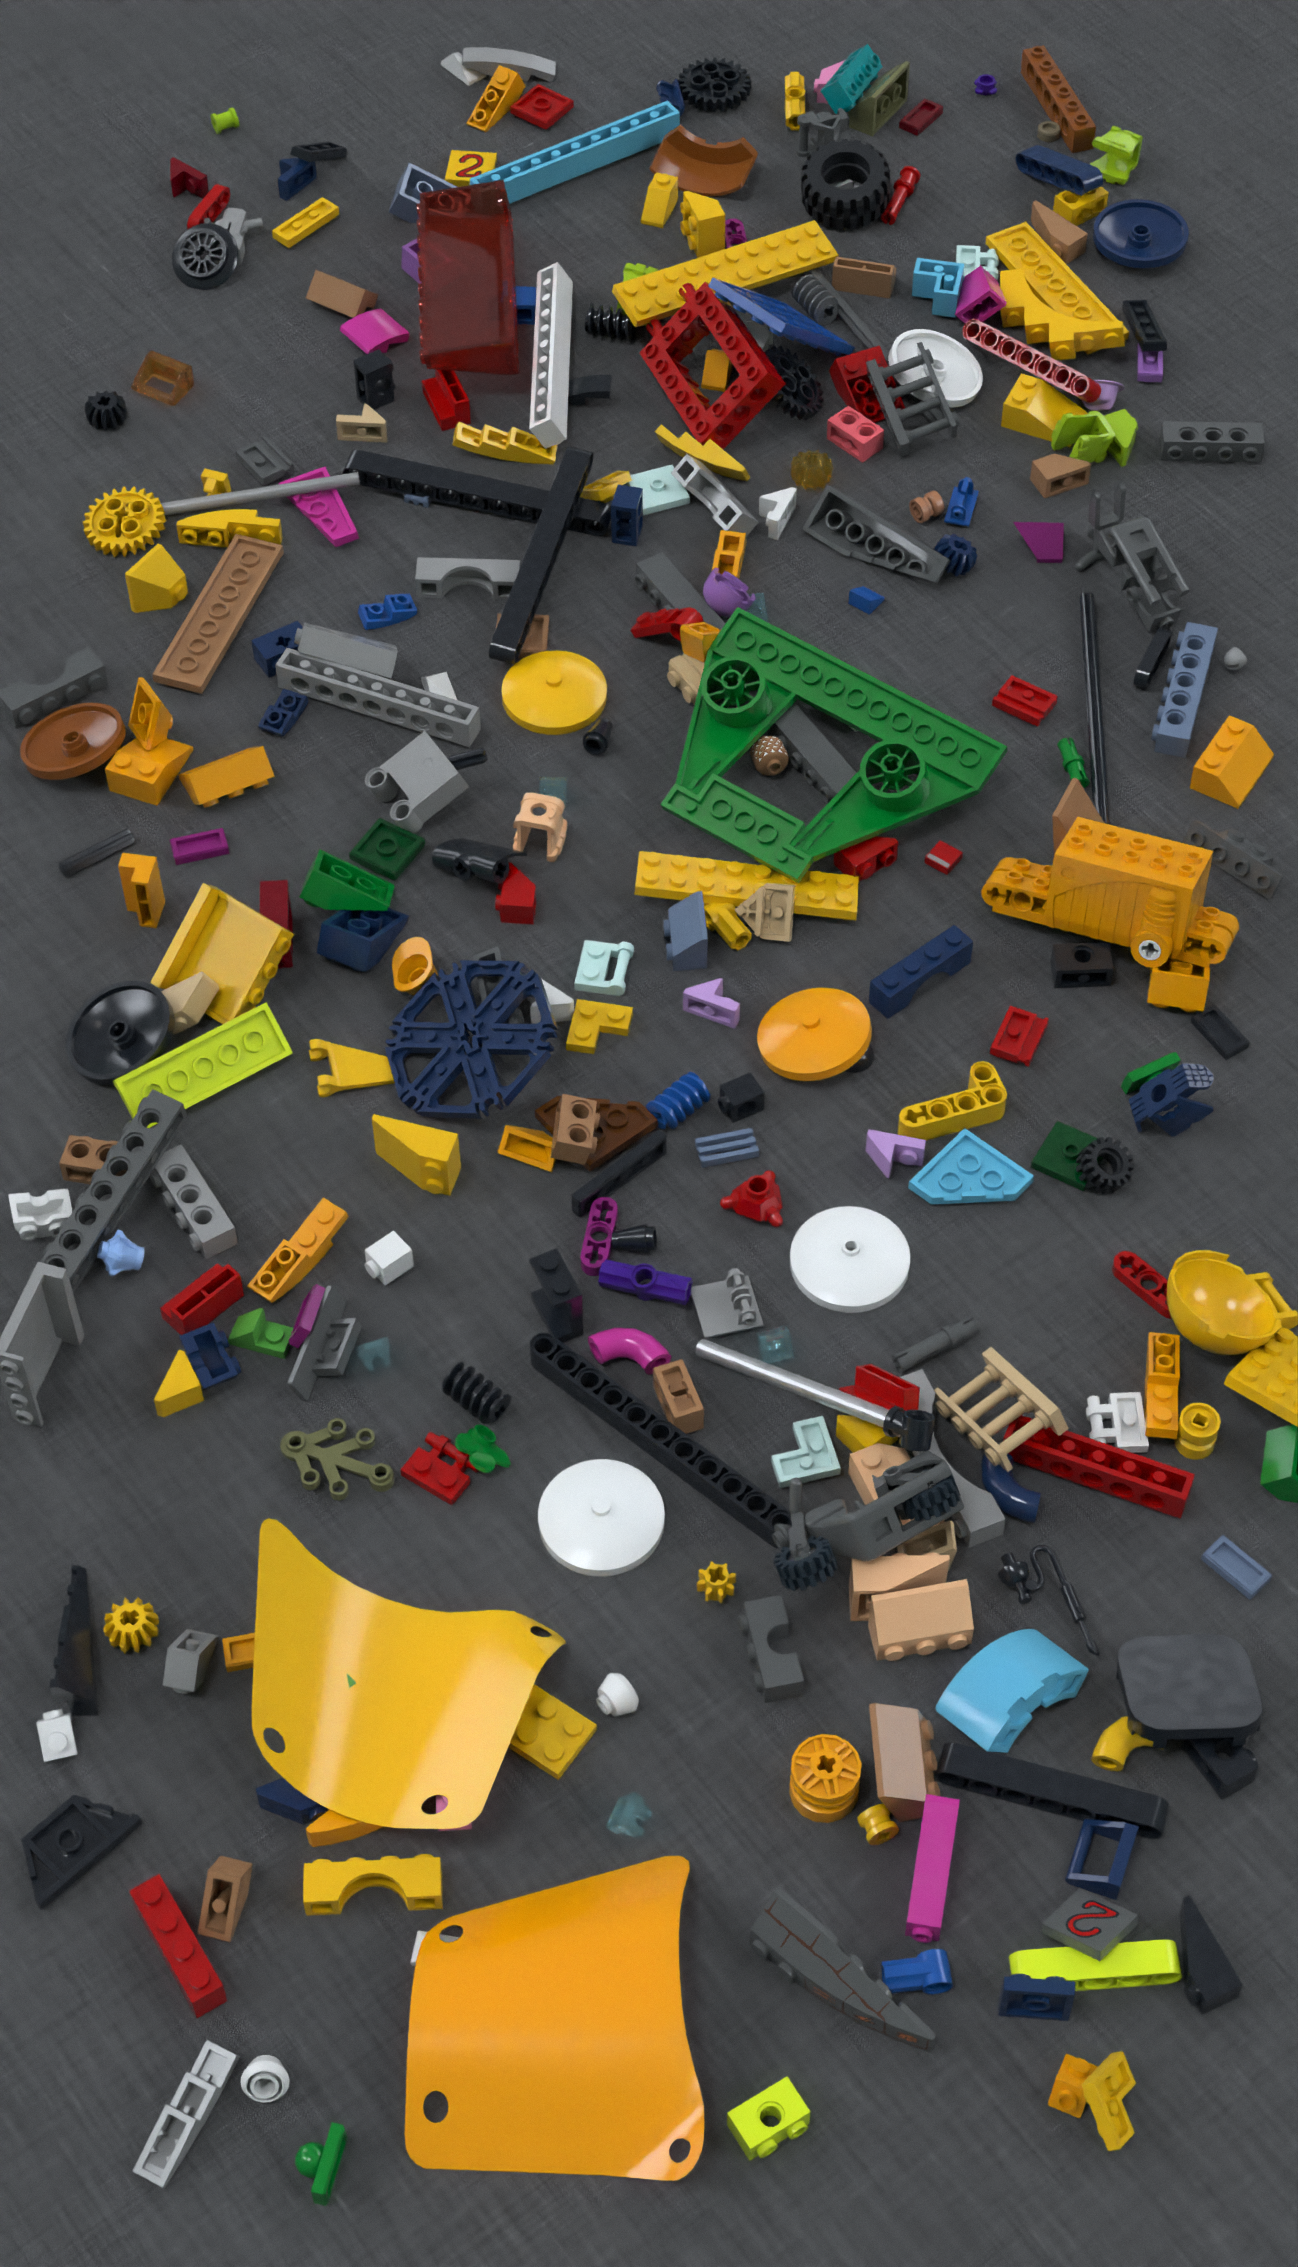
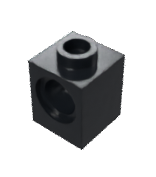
(741, 1097)

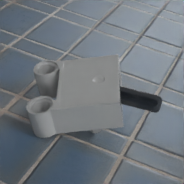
(425, 777)

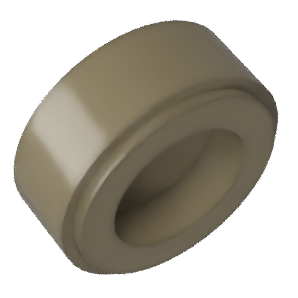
(1048, 131)

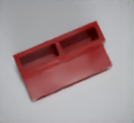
(447, 399)
(203, 1299)
(883, 1388)

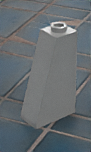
(347, 649)

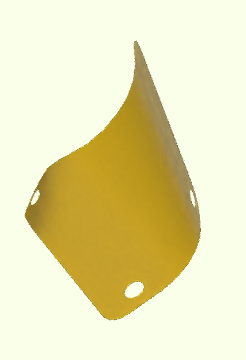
(427, 1702)

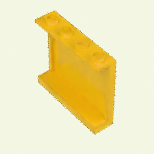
(230, 946)

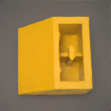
(702, 223)

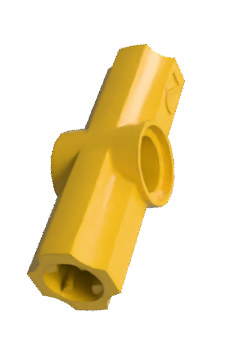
(794, 99)
(726, 922)

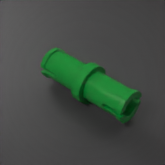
(1073, 762)

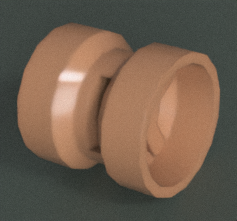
(927, 506)

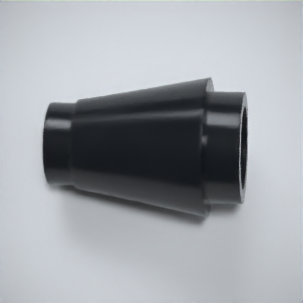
(598, 737)
(636, 1239)

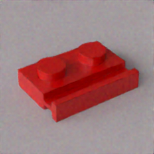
(1024, 700)
(1019, 1036)

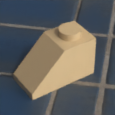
(190, 1000)

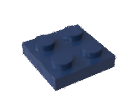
(1036, 1998)

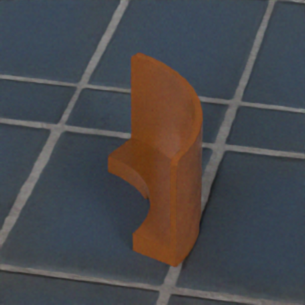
(703, 166)

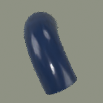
(1007, 1493)

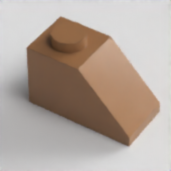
(1059, 474)
(224, 1897)

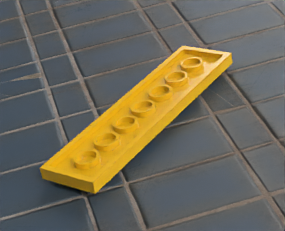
(1048, 275)
(735, 882)

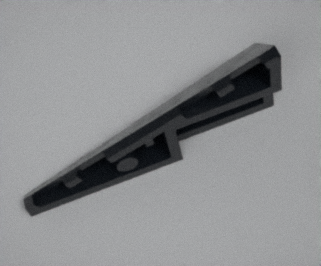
(75, 1658)

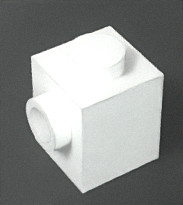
(388, 1258)

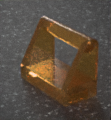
(166, 370)

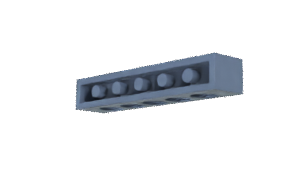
(1185, 689)

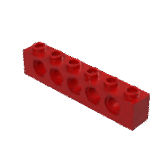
(1104, 1468)

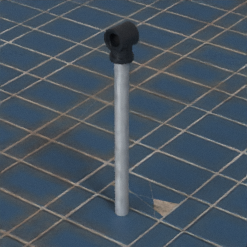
(912, 1426)

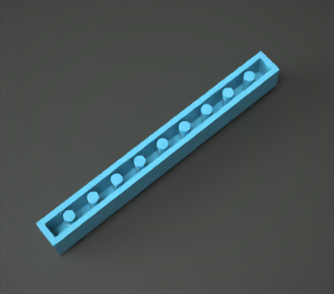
(584, 152)

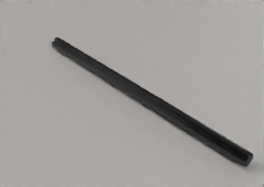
(1094, 706)

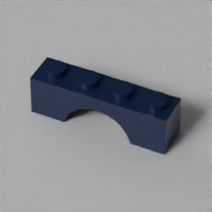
(897, 985)

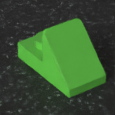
(259, 1335)

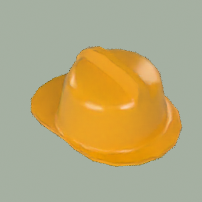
(412, 965)

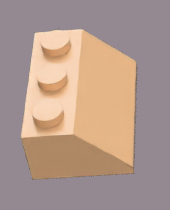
(874, 1461)
(921, 1620)

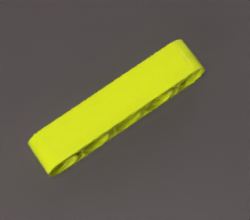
(1124, 1966)

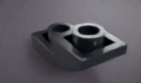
(589, 387)

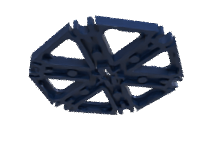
(451, 1038)

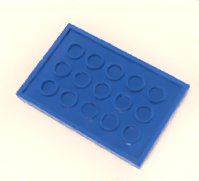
(780, 318)

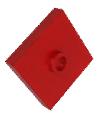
(542, 106)

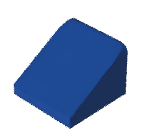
(865, 599)

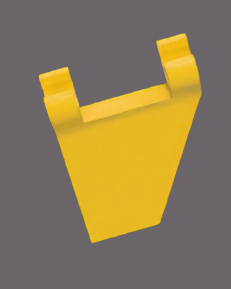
(349, 1067)

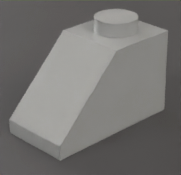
(188, 1660)

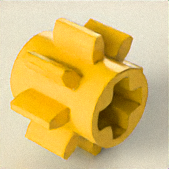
(716, 1582)

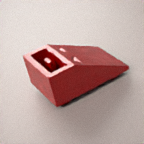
(854, 386)

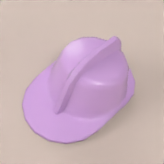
(1107, 397)

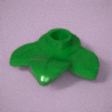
(481, 1448)

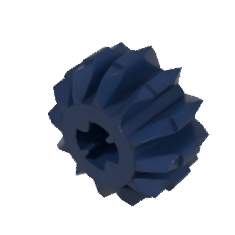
(960, 553)

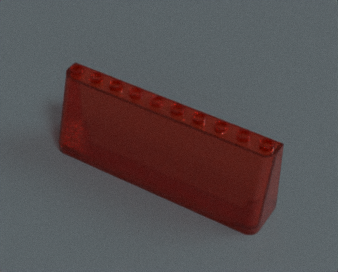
(467, 280)

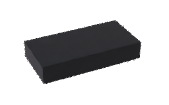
(1220, 1032)

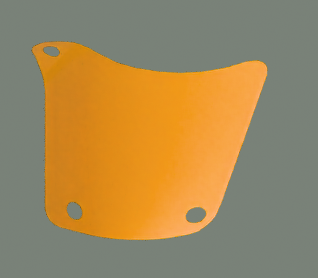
(558, 2033)

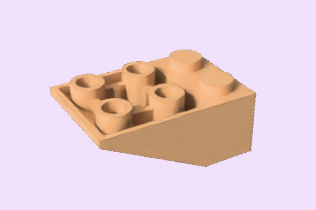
(891, 1575)

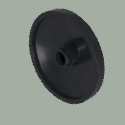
(119, 1031)

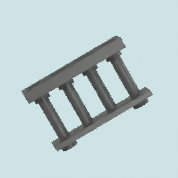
(895, 417)

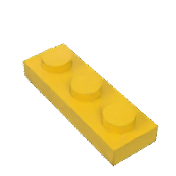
(305, 222)

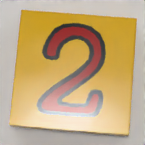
(468, 164)

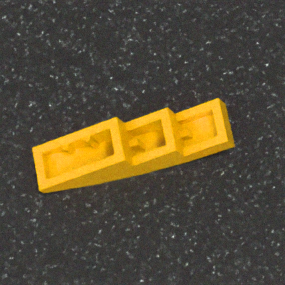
(509, 446)
(710, 454)

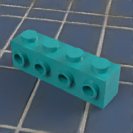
(852, 79)

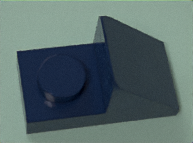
(295, 176)

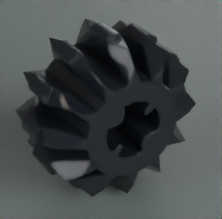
(105, 410)

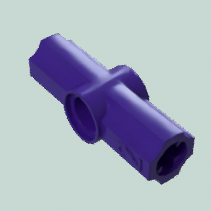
(662, 1285)

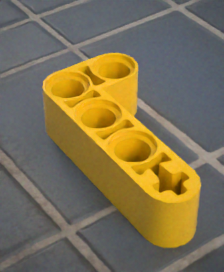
(977, 1106)

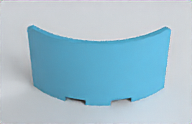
(1005, 1683)

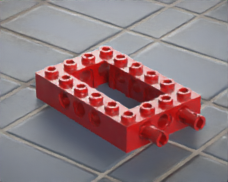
(678, 337)

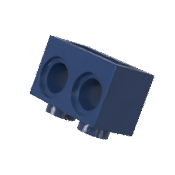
(627, 515)

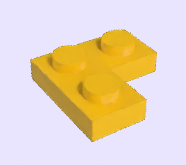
(605, 488)
(596, 1017)
(1104, 2094)

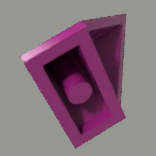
(1043, 539)

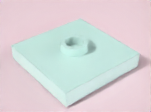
(660, 489)

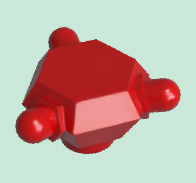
(757, 1199)

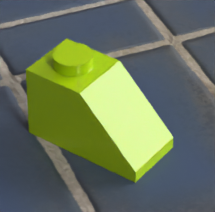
(1125, 433)

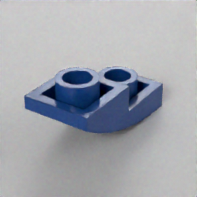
(393, 610)

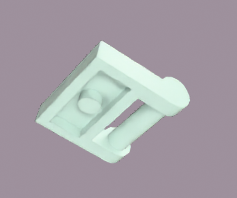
(595, 965)

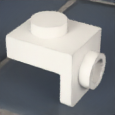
(56, 1735)

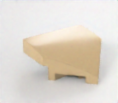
(770, 911)

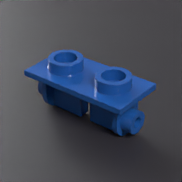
(962, 503)

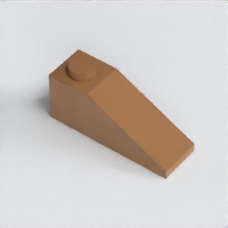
(1060, 234)

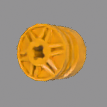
(815, 1790)

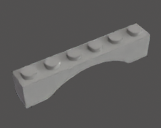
(981, 1515)

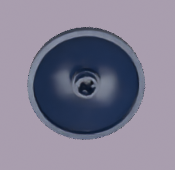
(1140, 233)

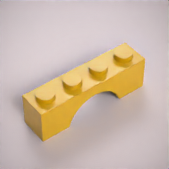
(330, 1884)

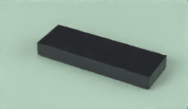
(319, 151)

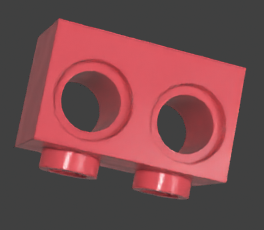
(855, 434)

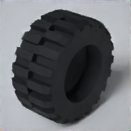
(845, 206)

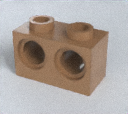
(574, 1129)
(83, 1157)
(678, 1396)

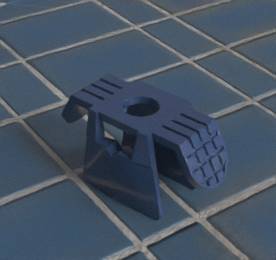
(1169, 1090)

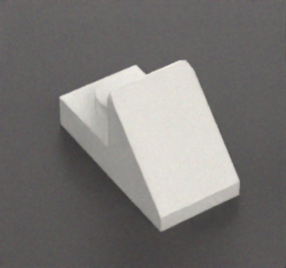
(777, 509)
(560, 1003)

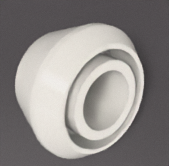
(617, 1695)
(265, 2079)

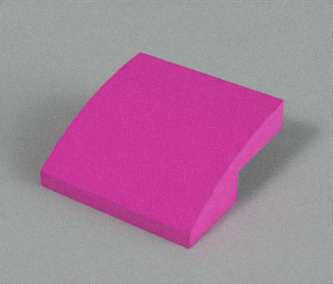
(374, 331)

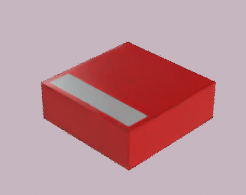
(943, 857)

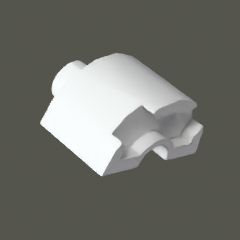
(40, 1215)

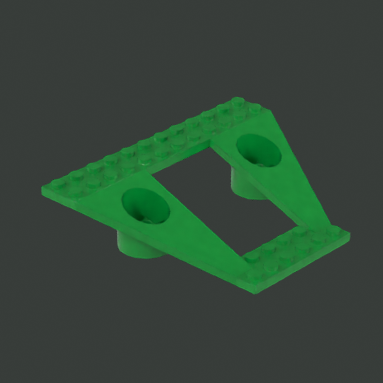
(912, 737)

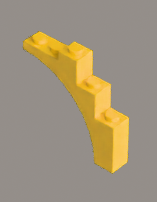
(1042, 324)

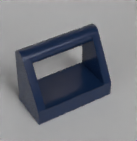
(1102, 1885)

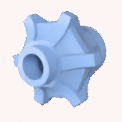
(120, 1254)

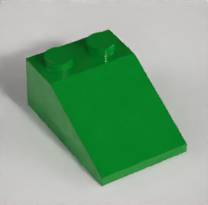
(342, 886)

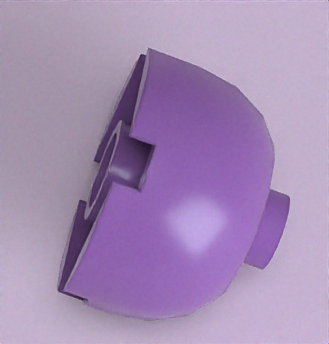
(726, 593)

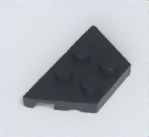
(72, 1843)

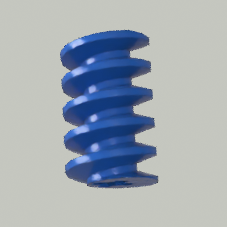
(679, 1100)

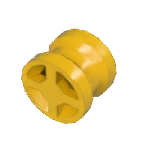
(877, 1824)

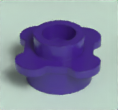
(985, 85)

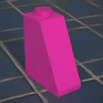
(979, 296)

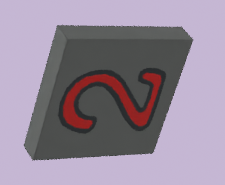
(1089, 1924)

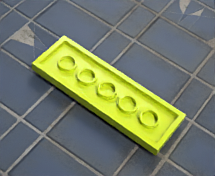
(208, 1061)

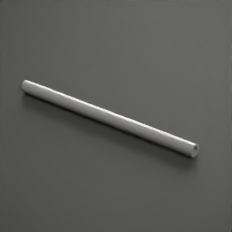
(261, 493)

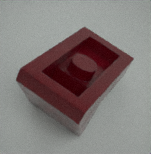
(187, 178)

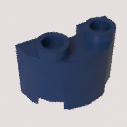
(208, 1356)

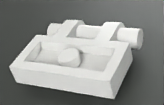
(1126, 1418)

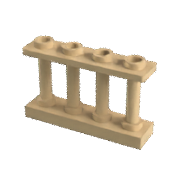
(1012, 1384)

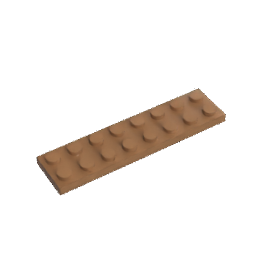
(218, 614)

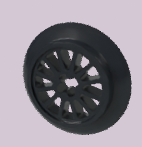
(221, 272)

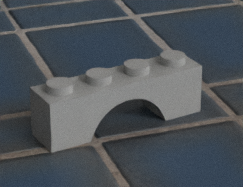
(706, 487)
(439, 575)

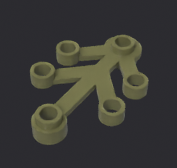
(334, 1457)

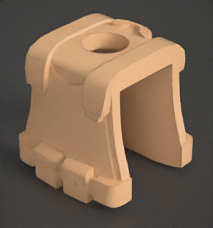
(550, 821)

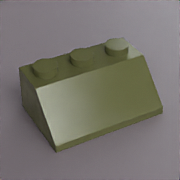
(881, 100)

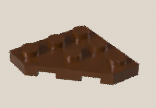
(617, 1128)

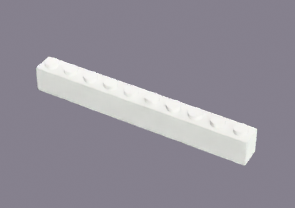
(551, 356)

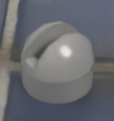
(1235, 659)

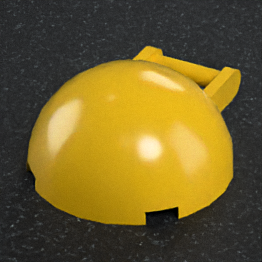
(1223, 1306)

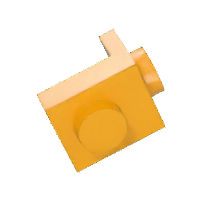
(1067, 2090)

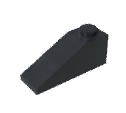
(1207, 1972)

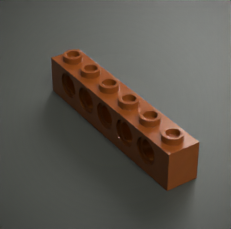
(1058, 99)

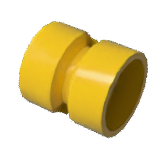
(1197, 1431)

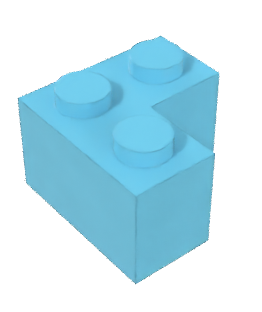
(940, 282)

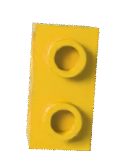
(1080, 208)

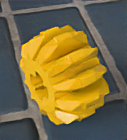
(131, 1625)

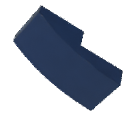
(284, 714)

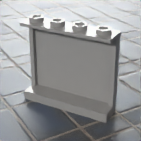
(32, 1338)

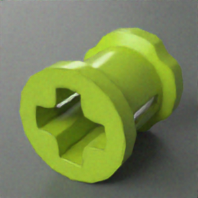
(224, 120)

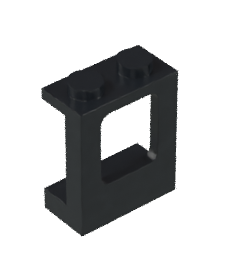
(559, 1298)

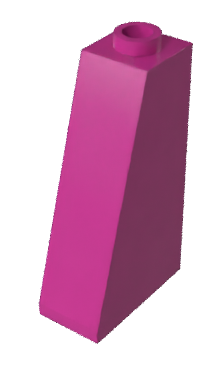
(932, 1868)

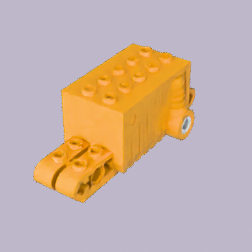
(1120, 891)

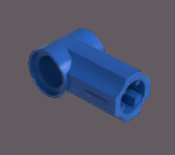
(925, 1972)

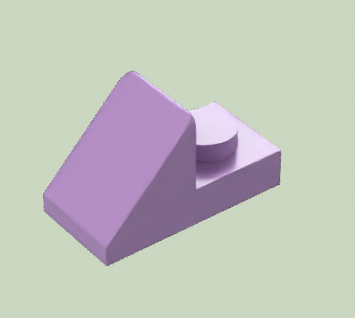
(707, 1002)
(889, 1147)

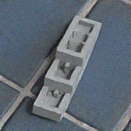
(488, 59)
(186, 2114)

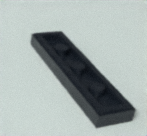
(1144, 325)
(620, 1172)

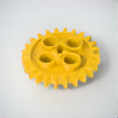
(124, 521)

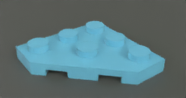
(970, 1173)

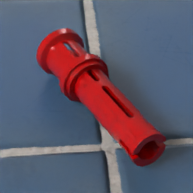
(902, 189)

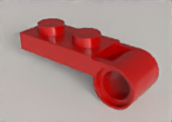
(665, 621)

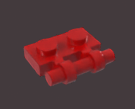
(435, 1475)

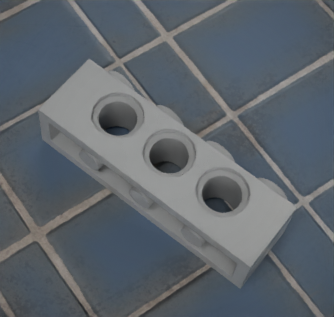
(219, 1231)

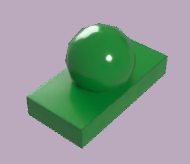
(1143, 1074)
(322, 2162)

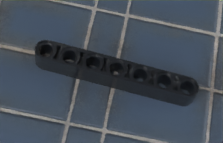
(1050, 1789)

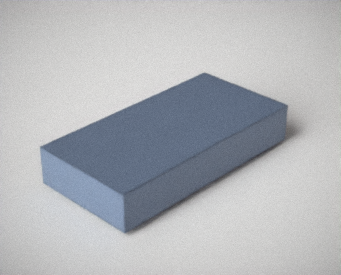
(1236, 1567)

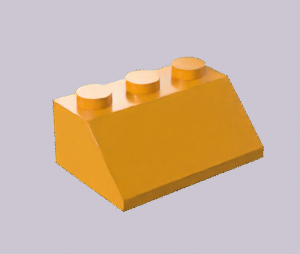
(1231, 763)
(227, 776)

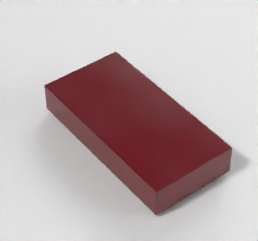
(921, 117)

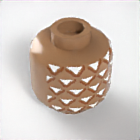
(769, 755)

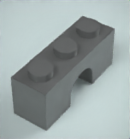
(776, 1674)

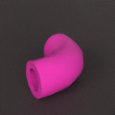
(629, 1344)

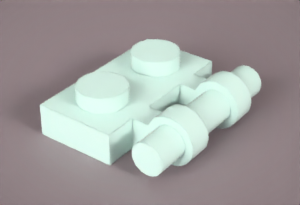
(973, 258)

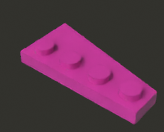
(325, 510)

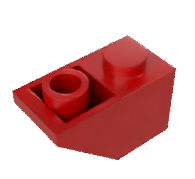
(867, 857)
(517, 898)

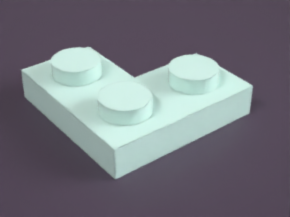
(814, 1457)

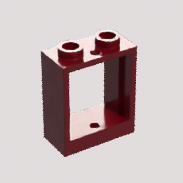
(276, 906)

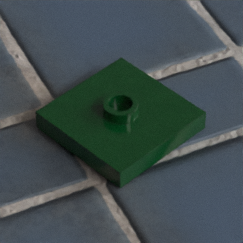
(387, 849)
(1059, 1154)

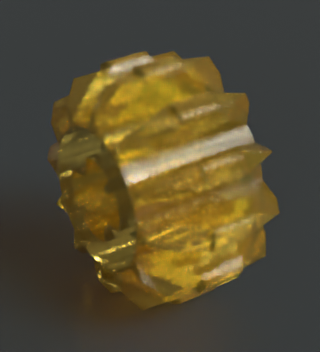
(811, 469)

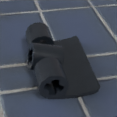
(474, 858)

